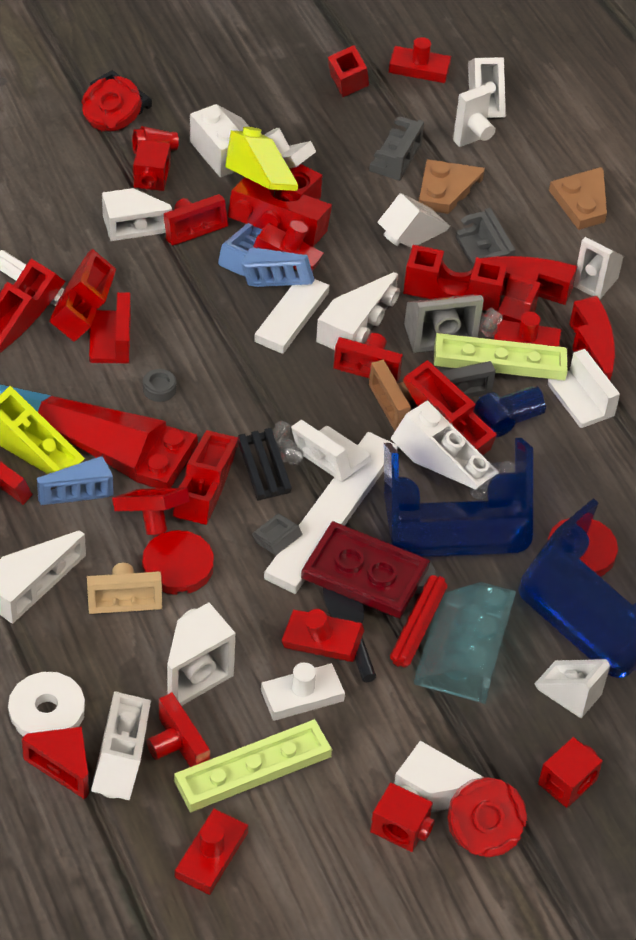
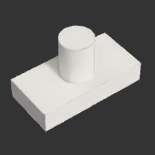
(471, 117)
(292, 154)
(302, 691)

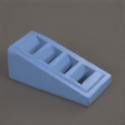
(237, 247)
(264, 268)
(76, 483)

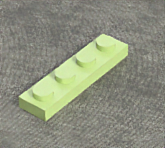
(506, 356)
(252, 765)

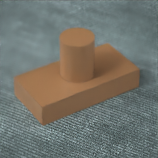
(391, 395)

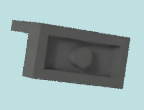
(472, 379)

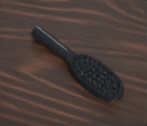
(351, 610)

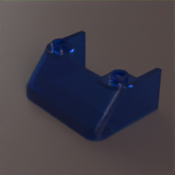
(465, 527)
(578, 599)

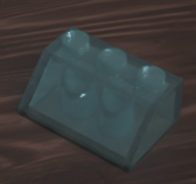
(466, 641)

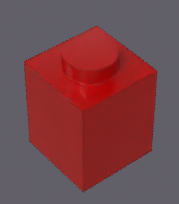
(348, 71)

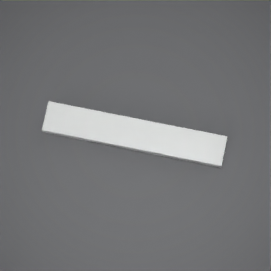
(335, 504)

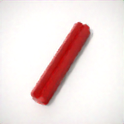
(418, 621)

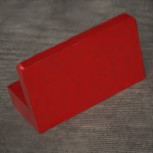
(111, 333)

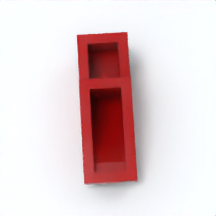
(555, 276)
(83, 296)
(26, 300)
(593, 332)
(432, 385)
(206, 476)

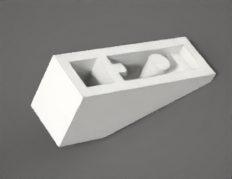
(35, 570)
(121, 746)

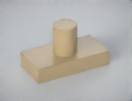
(124, 591)

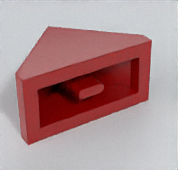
(59, 756)

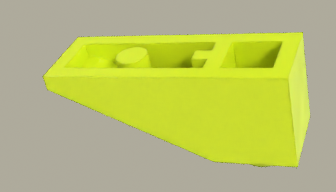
(259, 160)
(32, 437)

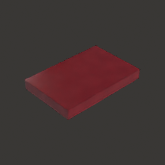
(365, 569)

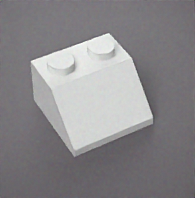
(211, 134)
(200, 653)

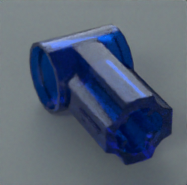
(506, 411)

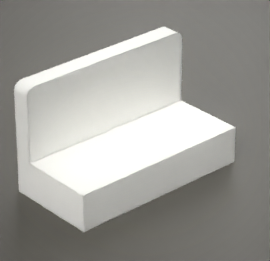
(586, 391)
(330, 450)

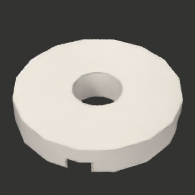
(46, 688)

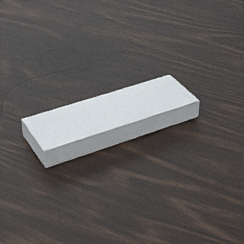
(291, 315)

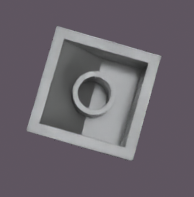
(443, 315)

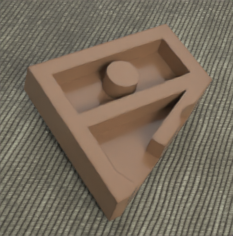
(447, 184)
(582, 197)

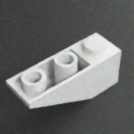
(357, 311)
(441, 448)

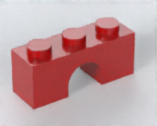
(257, 206)
(432, 279)

